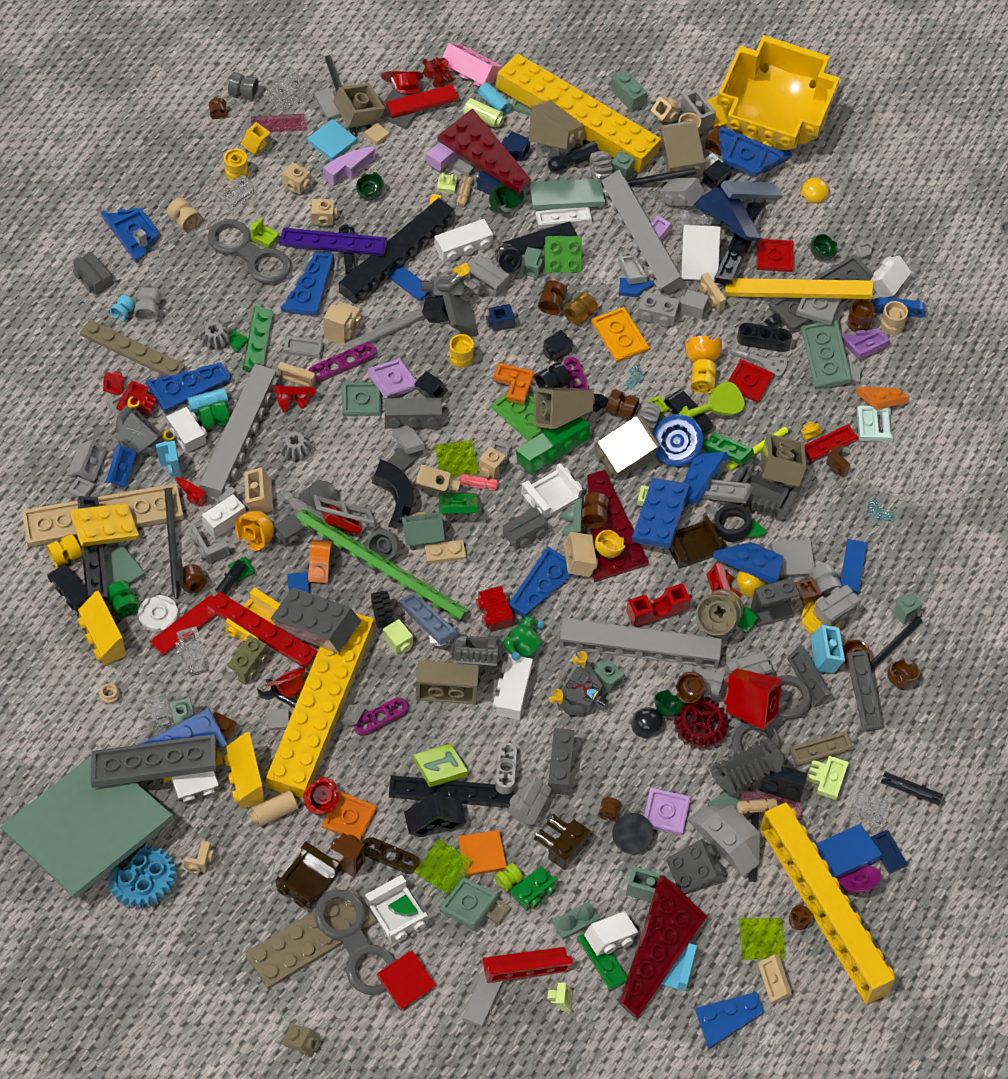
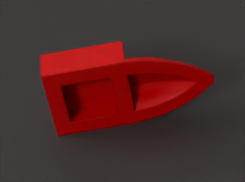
(194, 494)

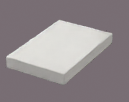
(700, 251)

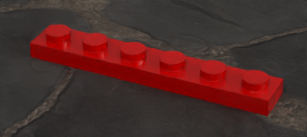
(264, 630)

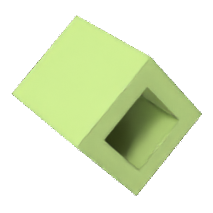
(398, 637)

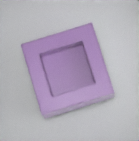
(661, 226)

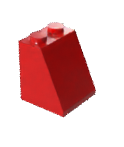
(753, 697)

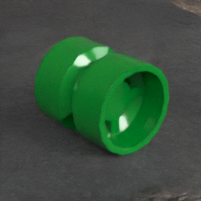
(213, 415)
(122, 599)

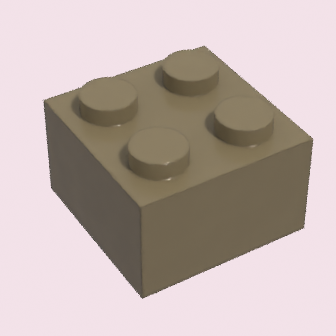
(358, 105)

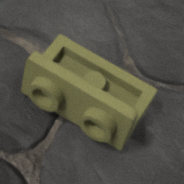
(248, 659)

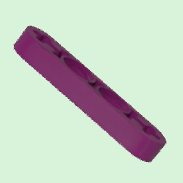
(340, 361)

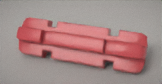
(478, 482)

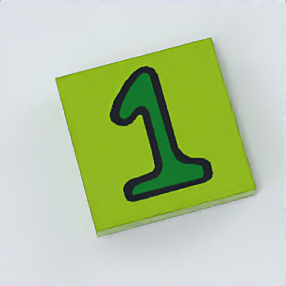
(440, 765)

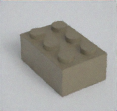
(783, 460)
(447, 682)

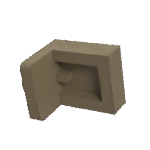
(301, 1039)

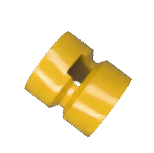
(235, 164)
(461, 350)
(703, 376)
(63, 551)

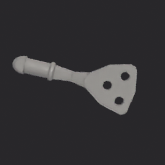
(767, 363)

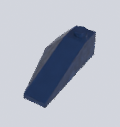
(729, 212)

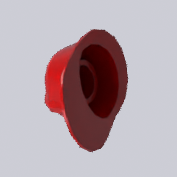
(404, 81)
(289, 683)

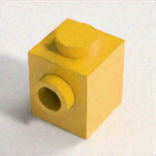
(255, 138)

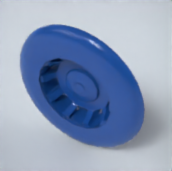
(678, 440)

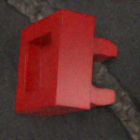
(113, 383)

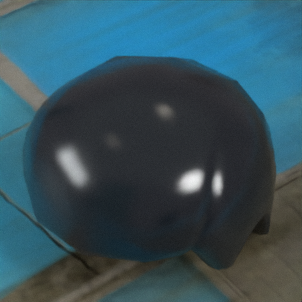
(647, 722)

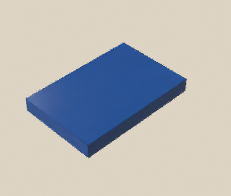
(848, 851)

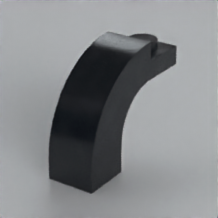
(398, 484)

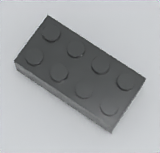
(316, 619)

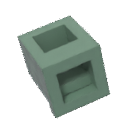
(531, 262)
(906, 608)
(609, 680)

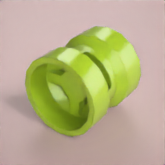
(508, 877)

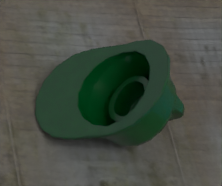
(504, 199)

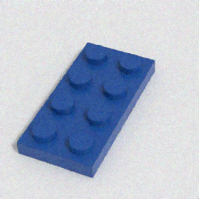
(661, 513)

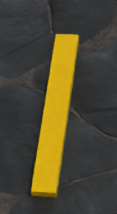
(801, 288)

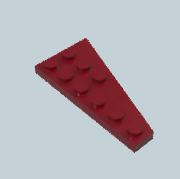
(479, 145)
(617, 521)
(665, 935)

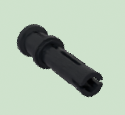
(349, 258)

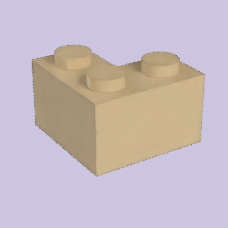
(341, 322)

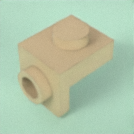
(490, 463)
(200, 864)

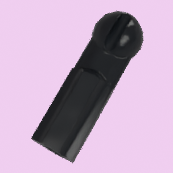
(578, 155)

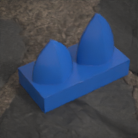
(121, 466)

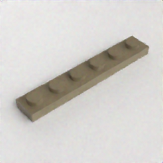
(131, 349)

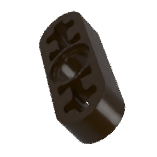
(406, 856)

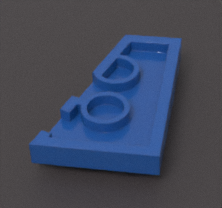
(727, 1016)

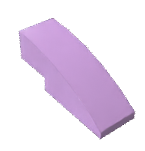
(440, 157)
(348, 164)

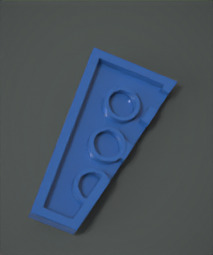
(310, 287)
(175, 389)
(541, 582)

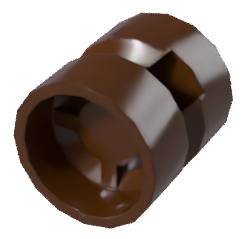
(552, 297)
(860, 315)
(622, 404)
(594, 510)

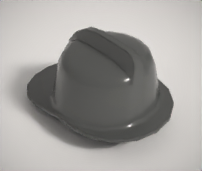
(321, 489)
(383, 543)

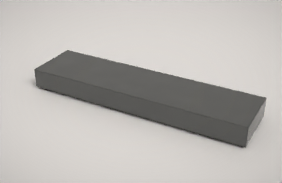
(864, 691)

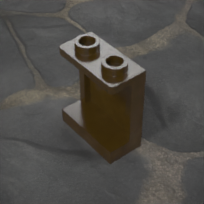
(695, 543)
(308, 876)

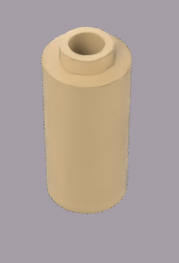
(273, 808)

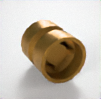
(580, 309)

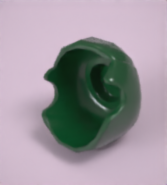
(370, 183)
(823, 243)
(668, 704)

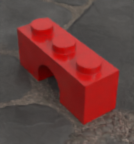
(672, 602)

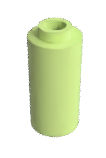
(488, 114)

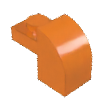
(319, 561)

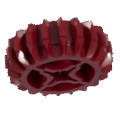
(706, 735)

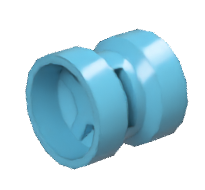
(123, 307)

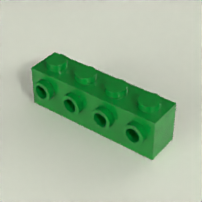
(552, 444)

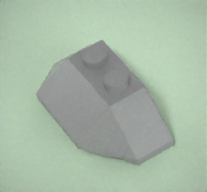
(730, 834)

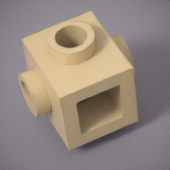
(666, 109)
(296, 178)
(323, 212)

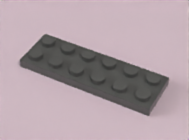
(848, 269)
(153, 760)

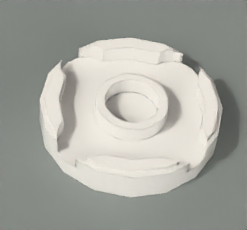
(160, 618)

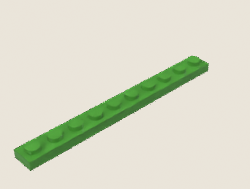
(388, 568)

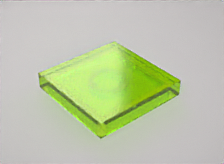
(456, 458)
(443, 867)
(761, 938)

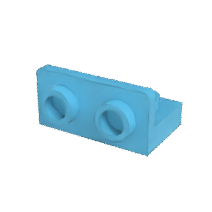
(169, 457)

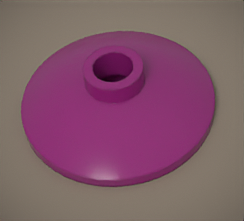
(861, 880)

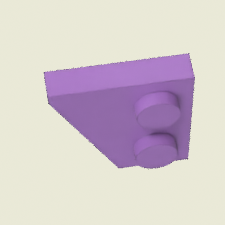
(865, 342)

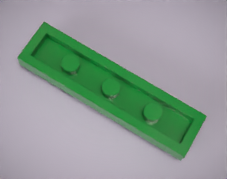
(257, 338)

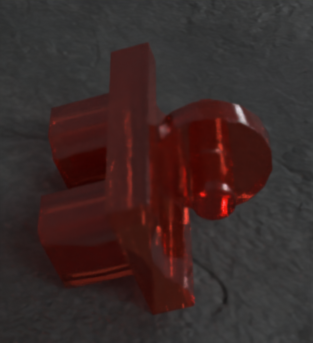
(438, 69)

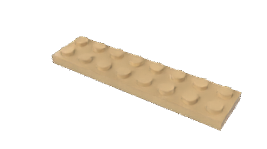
(53, 522)

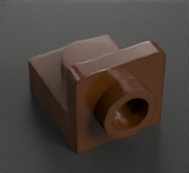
(808, 590)

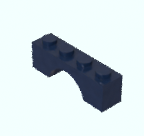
(518, 147)

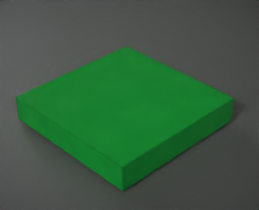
(458, 503)

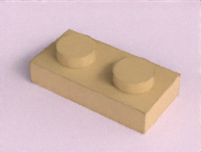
(708, 287)
(445, 552)
(774, 979)

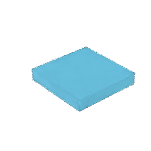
(332, 140)

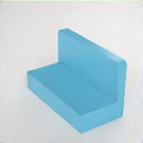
(680, 972)

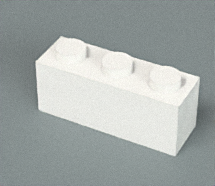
(463, 240)
(513, 687)

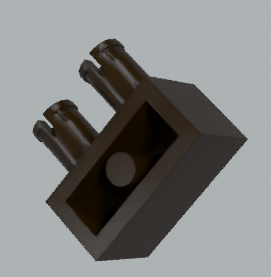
(568, 845)

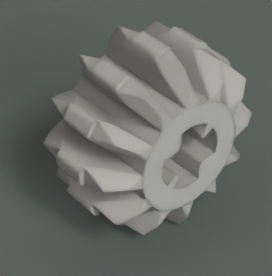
(600, 165)
(214, 334)
(649, 413)
(294, 445)

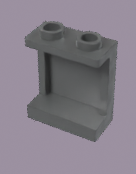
(774, 601)

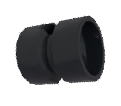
(508, 257)
(552, 377)

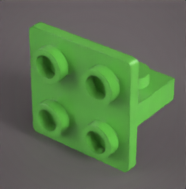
(563, 254)

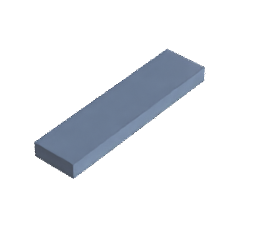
(751, 190)
(428, 618)

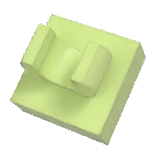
(447, 183)
(561, 996)

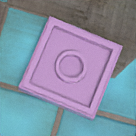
(392, 378)
(667, 810)

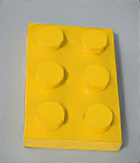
(104, 524)

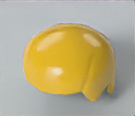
(814, 190)
(609, 544)
(748, 583)

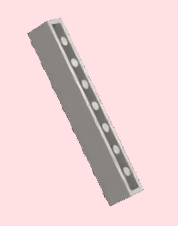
(643, 232)
(238, 431)
(640, 643)

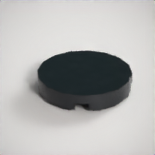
(632, 833)

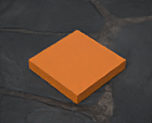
(350, 816)
(484, 850)

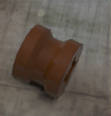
(217, 108)
(610, 809)
(801, 913)

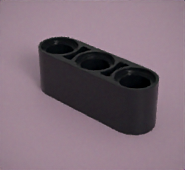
(764, 337)
(679, 400)
(68, 586)

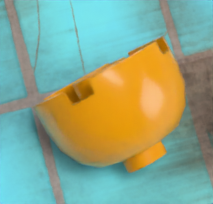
(703, 348)
(255, 526)

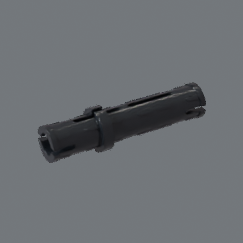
(912, 788)

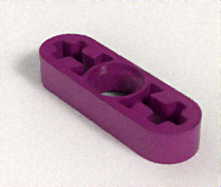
(577, 374)
(365, 718)

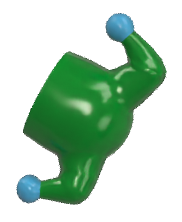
(523, 639)

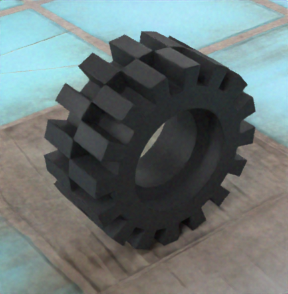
(382, 608)

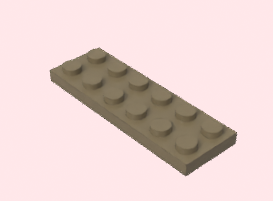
(303, 942)

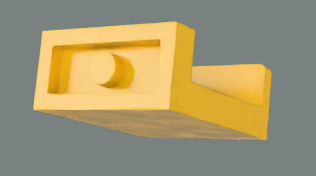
(259, 604)

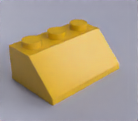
(101, 630)
(244, 772)

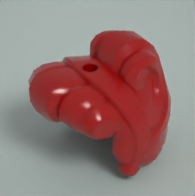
(318, 803)

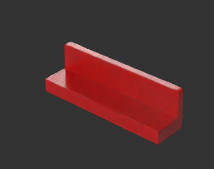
(526, 964)

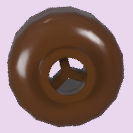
(193, 578)

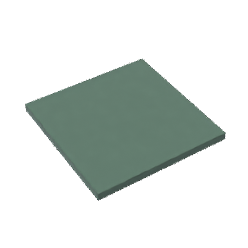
(85, 830)

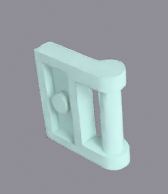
(868, 424)

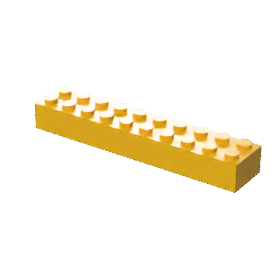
(609, 129)
(317, 713)
(827, 903)

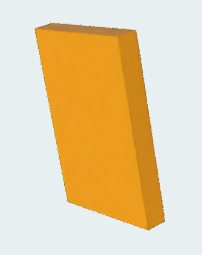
(620, 334)

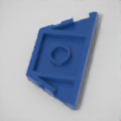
(746, 153)
(125, 223)
(753, 560)

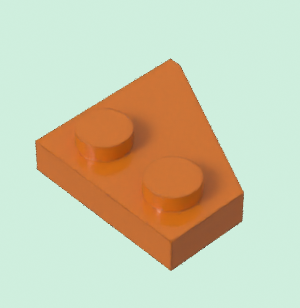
(882, 397)

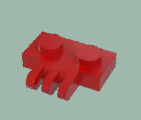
(139, 393)
(347, 524)

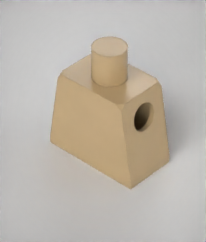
(427, 476)

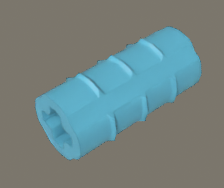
(494, 98)
(207, 398)

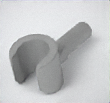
(337, 255)

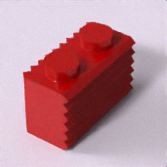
(495, 609)

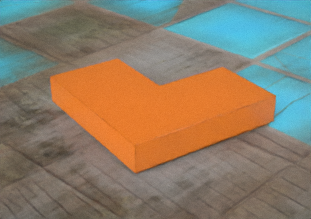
(517, 378)

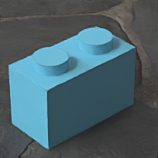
(827, 649)

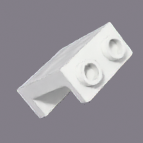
(552, 492)
(394, 926)

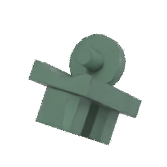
(181, 710)

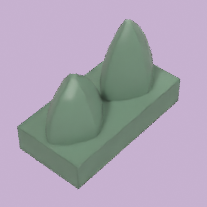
(574, 514)
(575, 920)

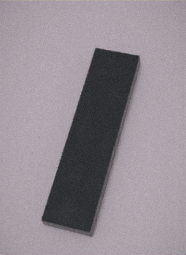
(537, 239)

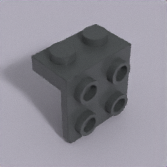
(696, 866)

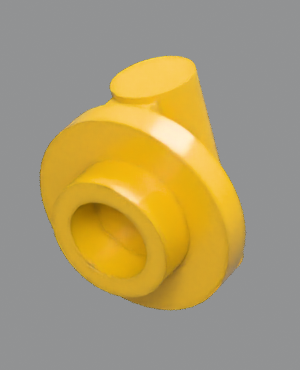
(811, 430)

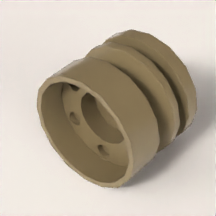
(716, 622)

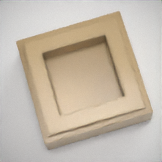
(376, 134)

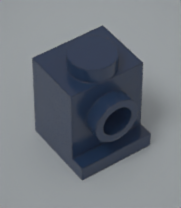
(500, 317)

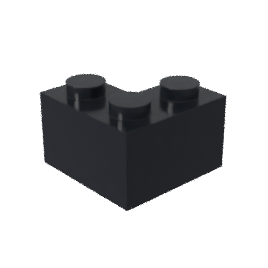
(433, 814)

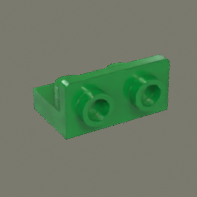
(534, 888)

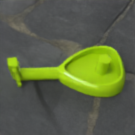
(723, 400)

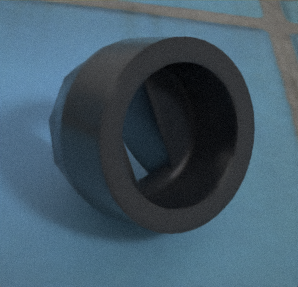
(772, 319)

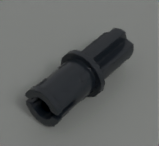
(231, 577)

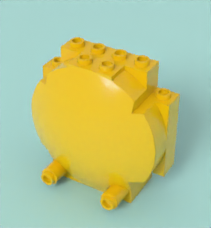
(778, 93)

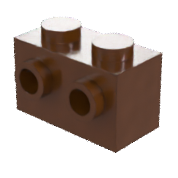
(349, 853)

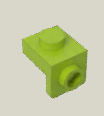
(262, 234)

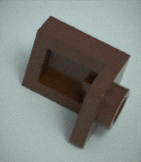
(836, 462)
(226, 724)

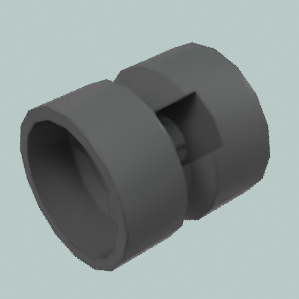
(243, 85)

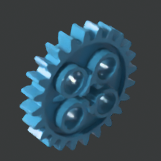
(144, 877)

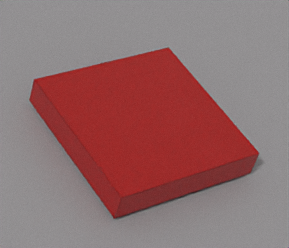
(775, 255)
(751, 380)
(406, 980)

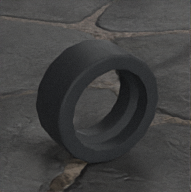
(729, 511)

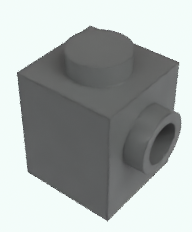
(289, 531)

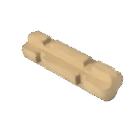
(464, 191)
(756, 805)

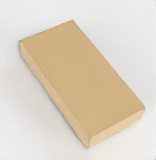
(296, 375)

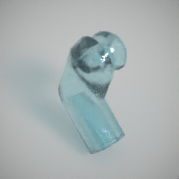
(636, 374)
(878, 513)

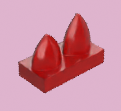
(285, 395)
(720, 579)

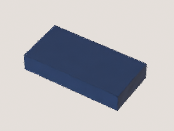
(891, 854)

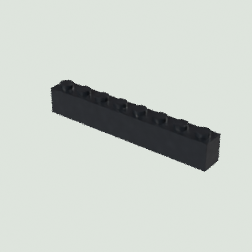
(398, 250)

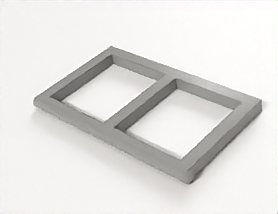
(317, 499)

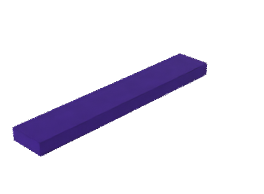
(333, 241)

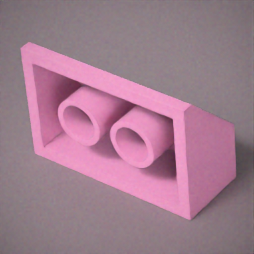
(471, 64)

